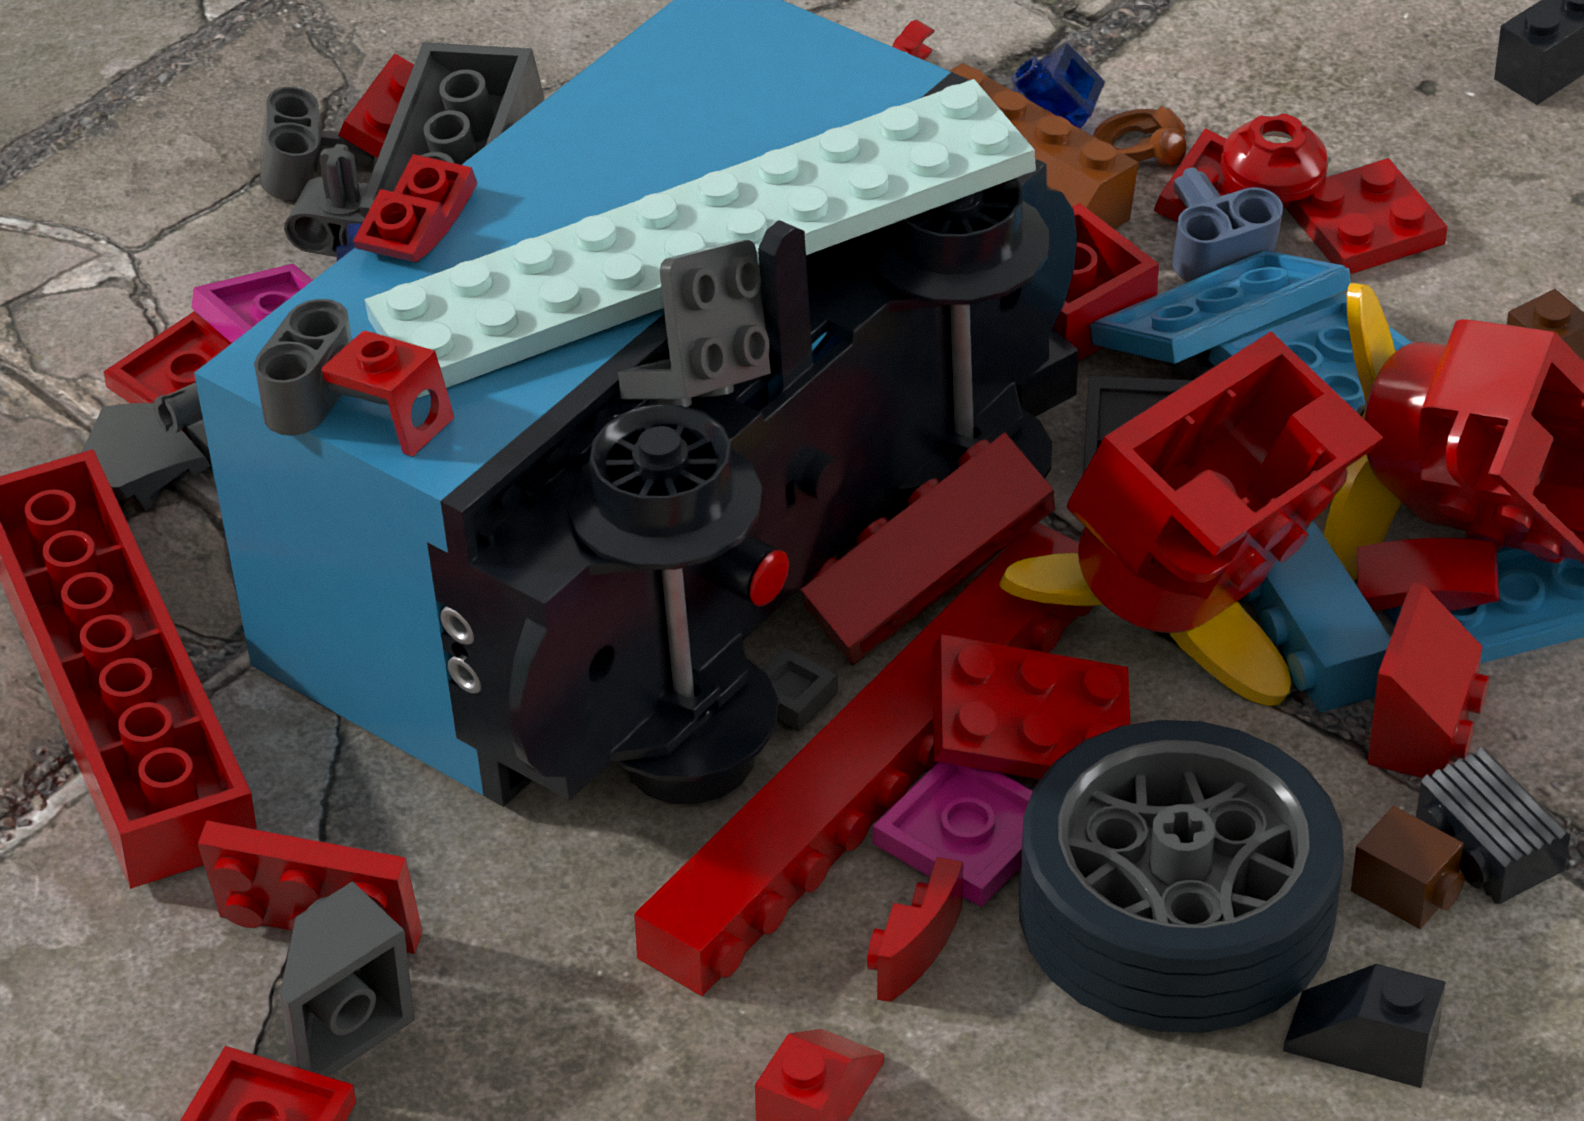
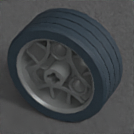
(1147, 869)

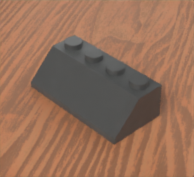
(455, 107)

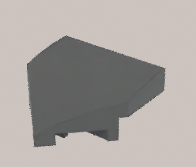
(139, 453)

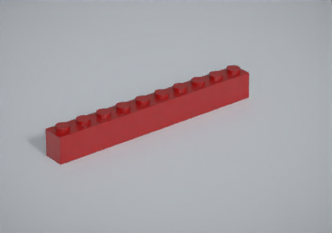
(832, 787)

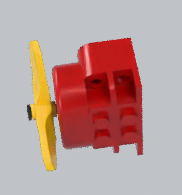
(1471, 437)
(1201, 506)

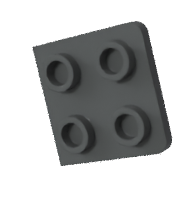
(711, 327)

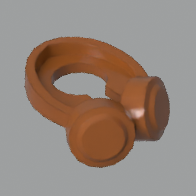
(1165, 144)

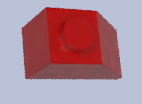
(815, 1078)

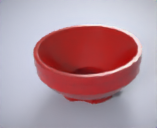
(1286, 169)

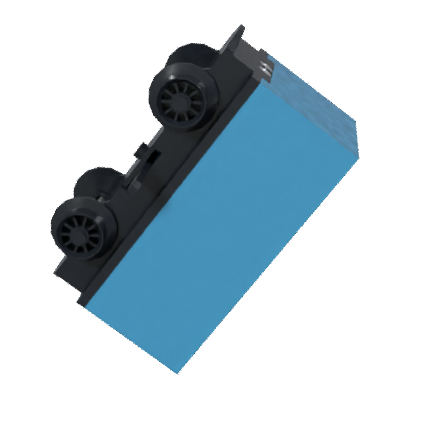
(585, 565)

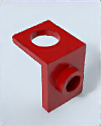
(398, 374)

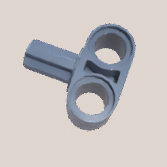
(1221, 228)

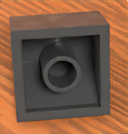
(344, 981)

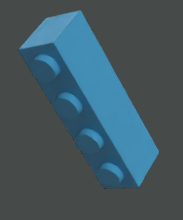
(1321, 625)

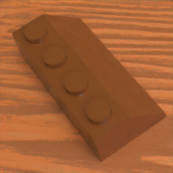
(1076, 162)

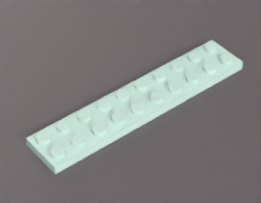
(610, 262)

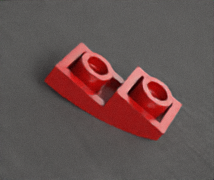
(418, 211)
(1453, 569)
(917, 931)

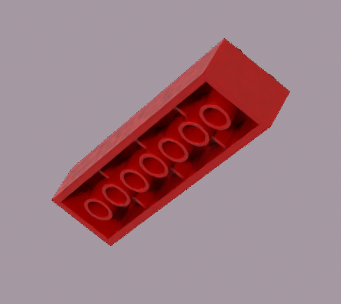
(115, 669)

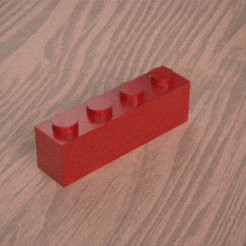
(928, 546)

